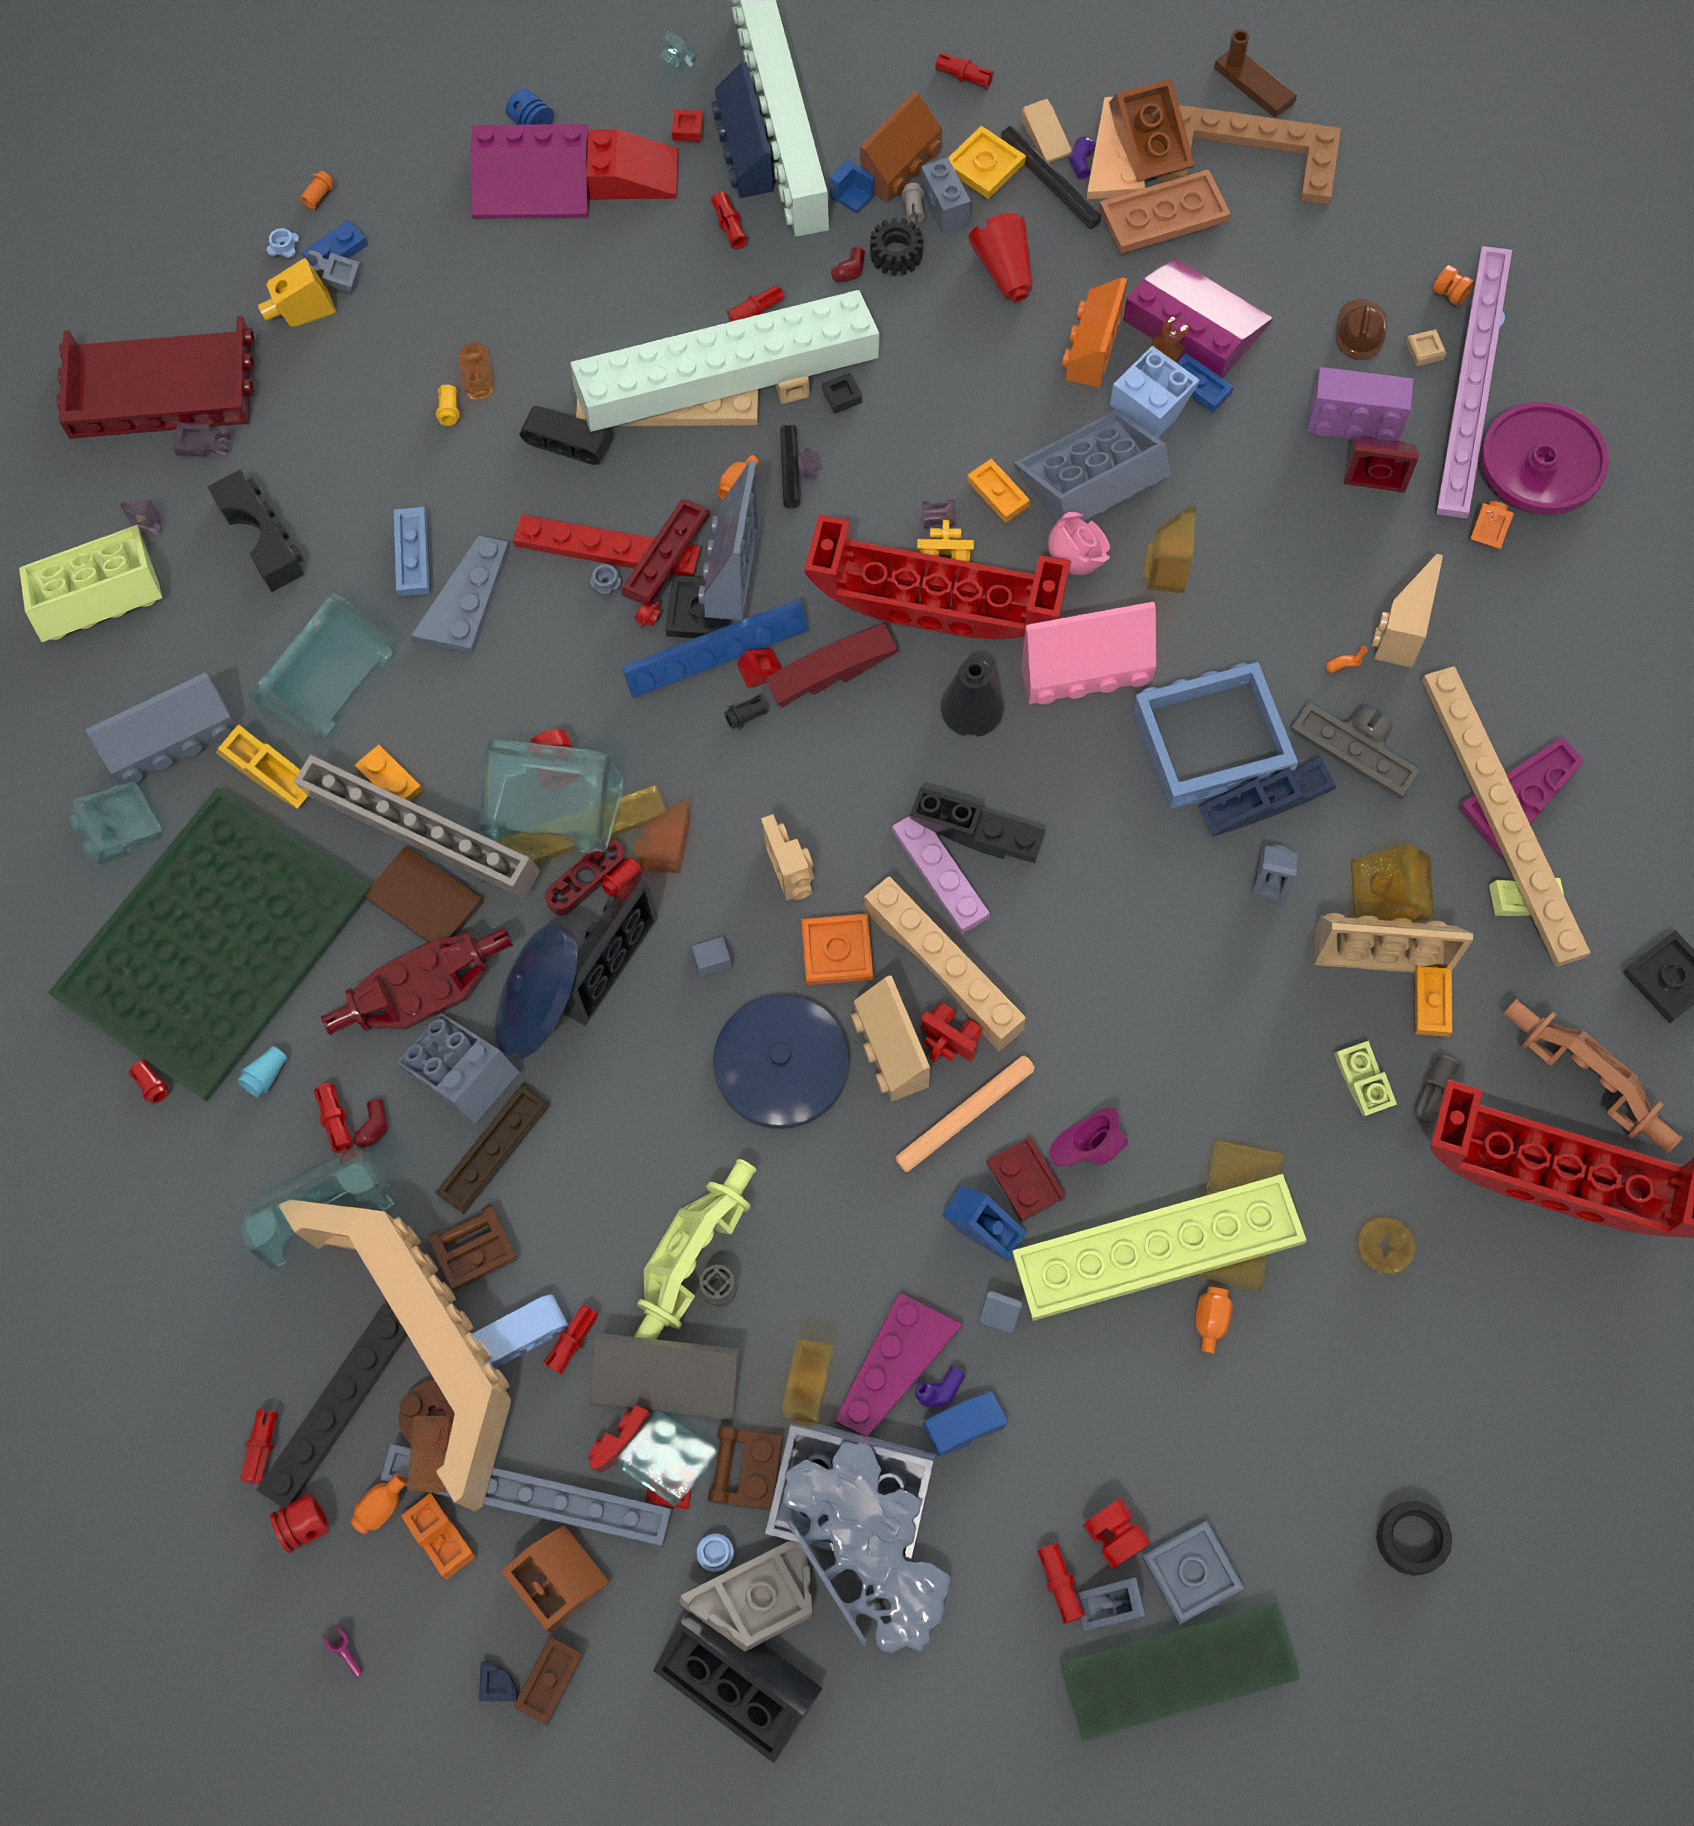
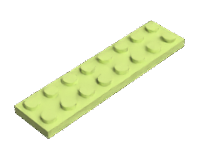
(1158, 1247)

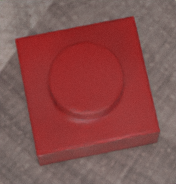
(687, 125)

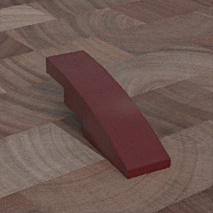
(832, 663)

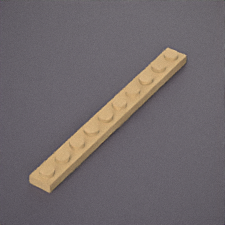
(1506, 817)

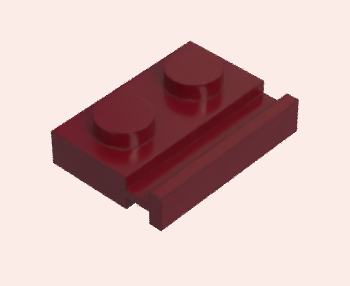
(1025, 1179)

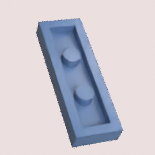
(411, 551)

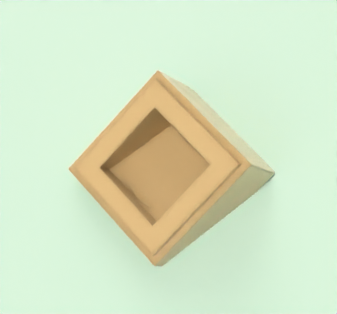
(793, 389)

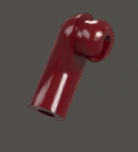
(851, 268)
(375, 1127)

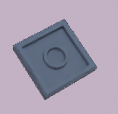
(1192, 1572)

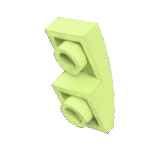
(1364, 1079)

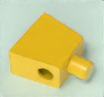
(297, 296)

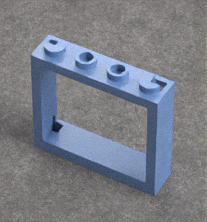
(1221, 782)

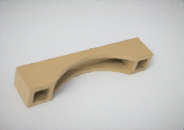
(964, 980)

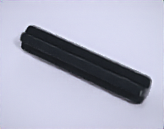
(789, 462)

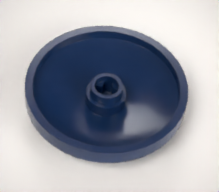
(536, 991)
(781, 1062)

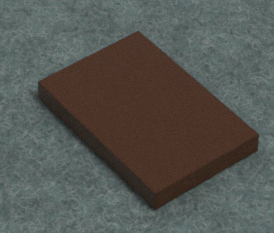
(423, 897)

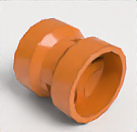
(1453, 285)

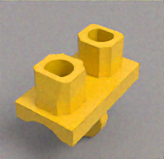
(957, 549)

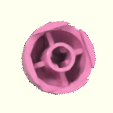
(1079, 543)

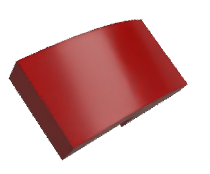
(606, 1451)

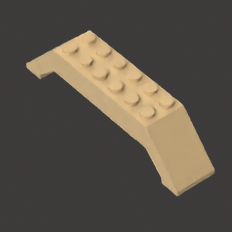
(434, 1327)

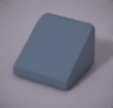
(711, 956)
(1000, 1312)

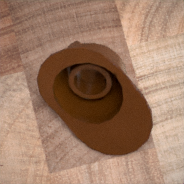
(1361, 329)

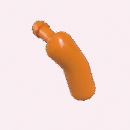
(1346, 661)

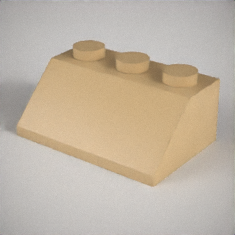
(891, 1041)

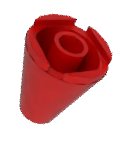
(1005, 254)

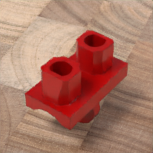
(945, 1037)

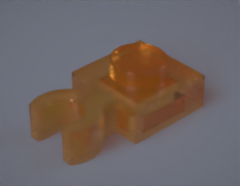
(1168, 340)

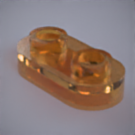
(474, 369)

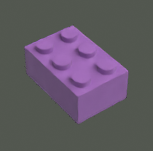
(1359, 405)

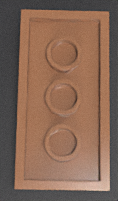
(1164, 211)

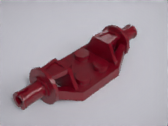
(418, 983)

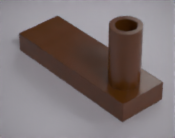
(1253, 78)

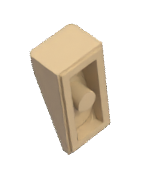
(1045, 130)

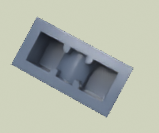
(945, 195)

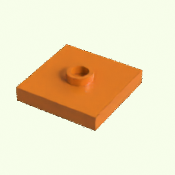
(837, 949)

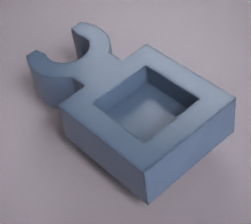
(336, 271)

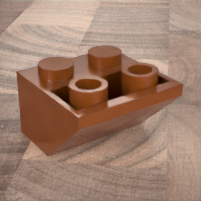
(555, 1578)

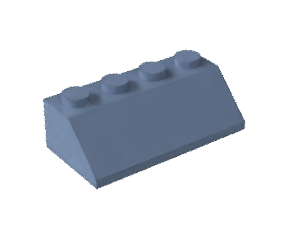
(162, 730)

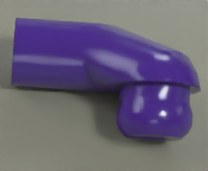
(1078, 154)

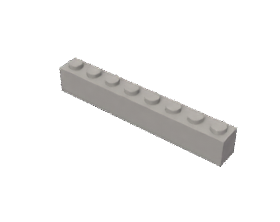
(417, 826)

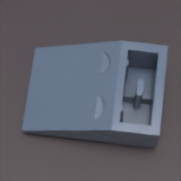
(458, 1067)

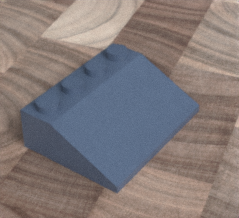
(1095, 466)
(732, 550)
(900, 1469)

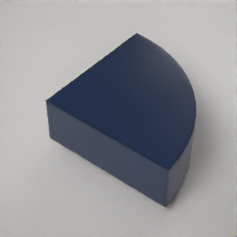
(496, 1684)

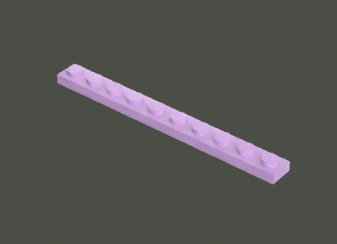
(1474, 383)

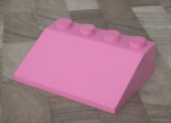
(1089, 653)

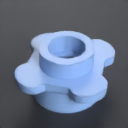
(282, 243)

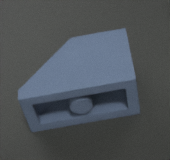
(1275, 872)

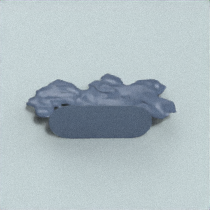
(870, 1539)

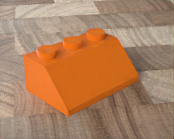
(1095, 333)

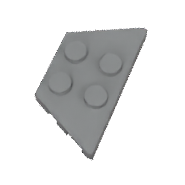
(756, 1597)

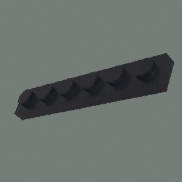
(334, 1409)

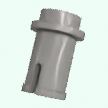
(913, 198)

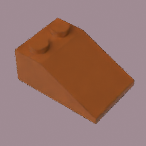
(1151, 129)

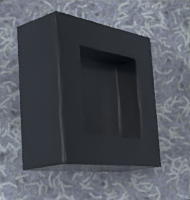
(841, 393)

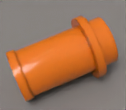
(317, 189)

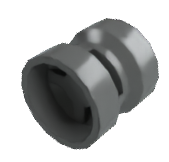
(719, 1292)

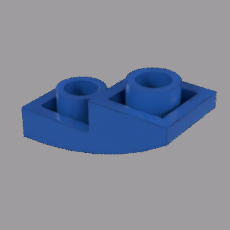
(964, 1423)

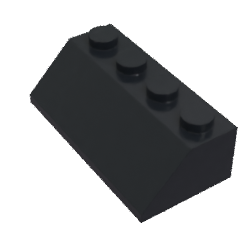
(746, 1691)

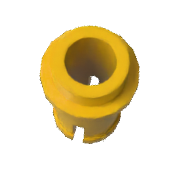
(447, 411)

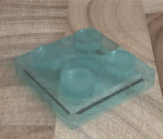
(666, 1457)

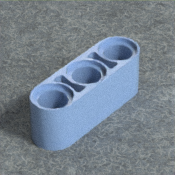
(522, 1330)

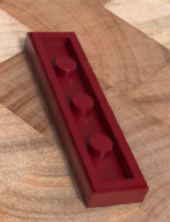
(665, 553)

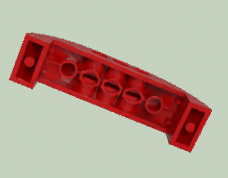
(932, 589)
(1562, 1168)

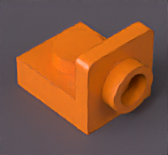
(1491, 524)

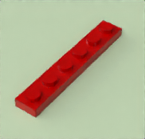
(593, 544)

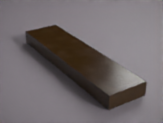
(492, 1149)

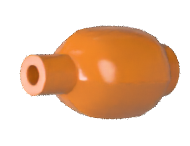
(731, 475)
(1213, 1317)
(377, 1504)

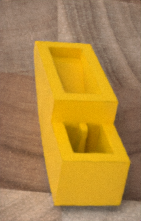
(262, 765)

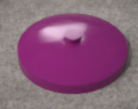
(1544, 458)

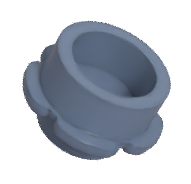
(605, 572)

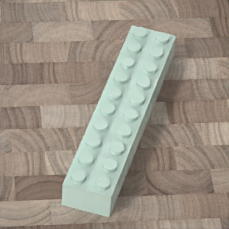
(783, 115)
(724, 360)

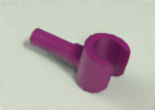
(344, 1652)

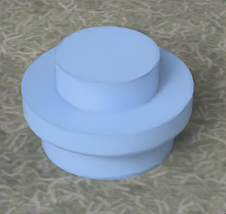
(715, 1552)

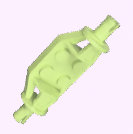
(676, 1254)

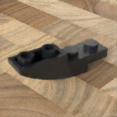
(976, 829)

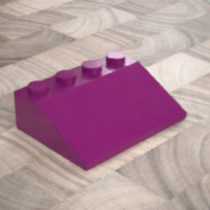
(529, 171)
(1217, 320)

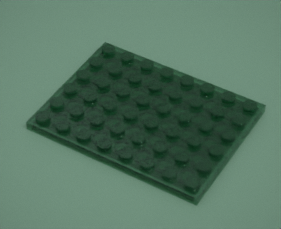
(210, 943)

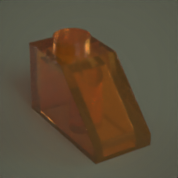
(665, 840)

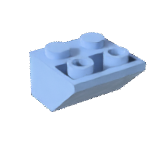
(1153, 391)

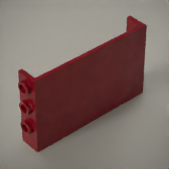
(155, 383)

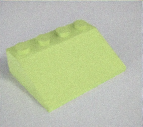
(89, 584)

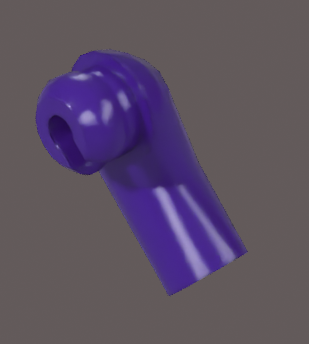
(940, 1393)

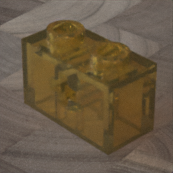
(807, 1380)

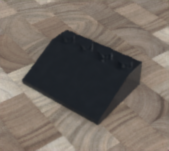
(610, 947)

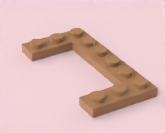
(1315, 140)

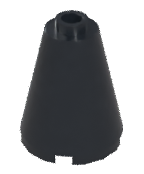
(972, 700)

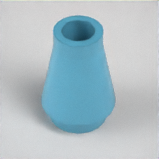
(262, 1072)

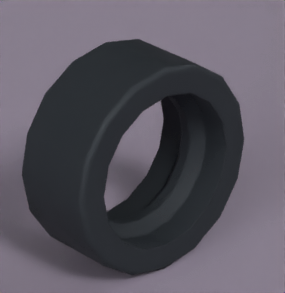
(1437, 1522)

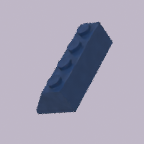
(743, 134)

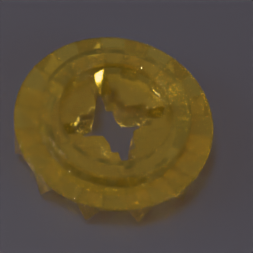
(1399, 1237)

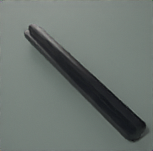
(1053, 179)

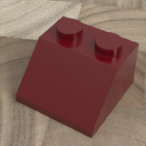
(1380, 464)

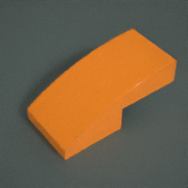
(438, 1536)

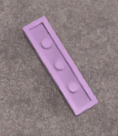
(941, 874)

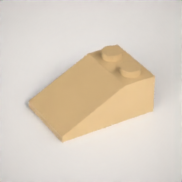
(1406, 623)

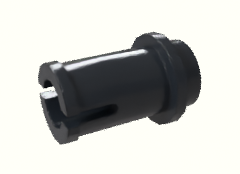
(745, 712)

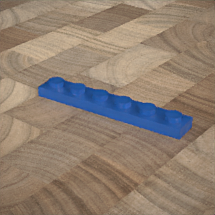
(715, 648)

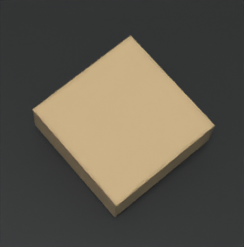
(1425, 347)

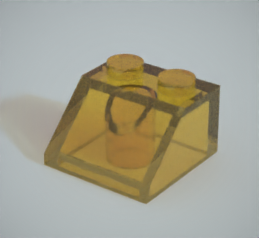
(1171, 553)
(1393, 884)

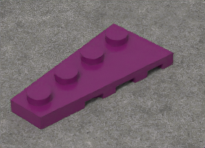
(1534, 785)
(900, 1354)

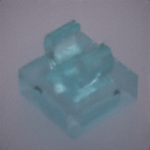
(676, 51)

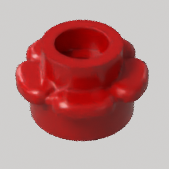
(647, 615)

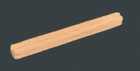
(964, 1113)

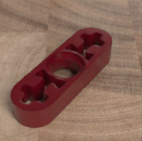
(584, 890)

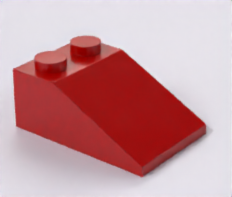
(629, 166)

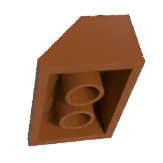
(901, 147)

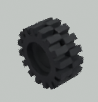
(897, 233)

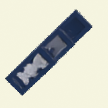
(1267, 798)

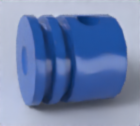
(531, 111)

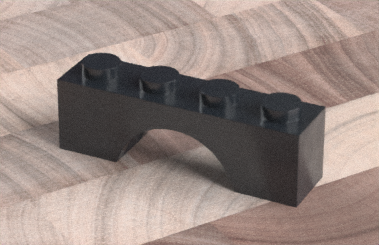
(272, 555)

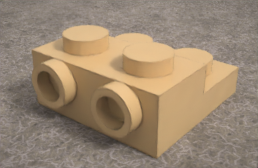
(788, 860)

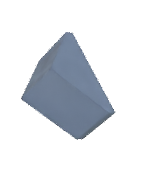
(1111, 1605)

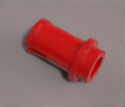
(621, 876)
(151, 1086)

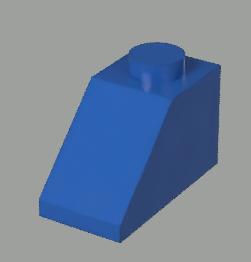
(984, 1222)

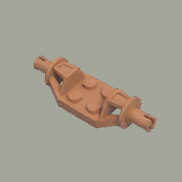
(1613, 1072)

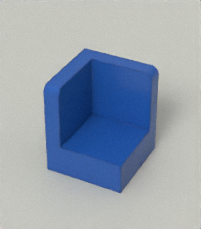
(852, 186)

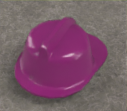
(1091, 1140)

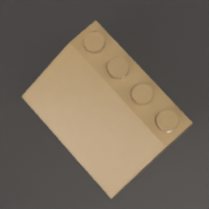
(1387, 944)

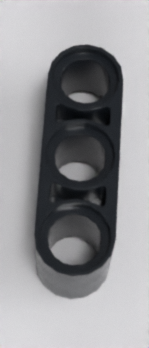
(564, 435)

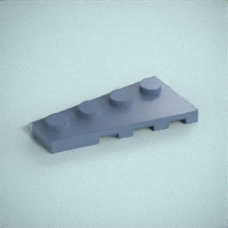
(464, 601)

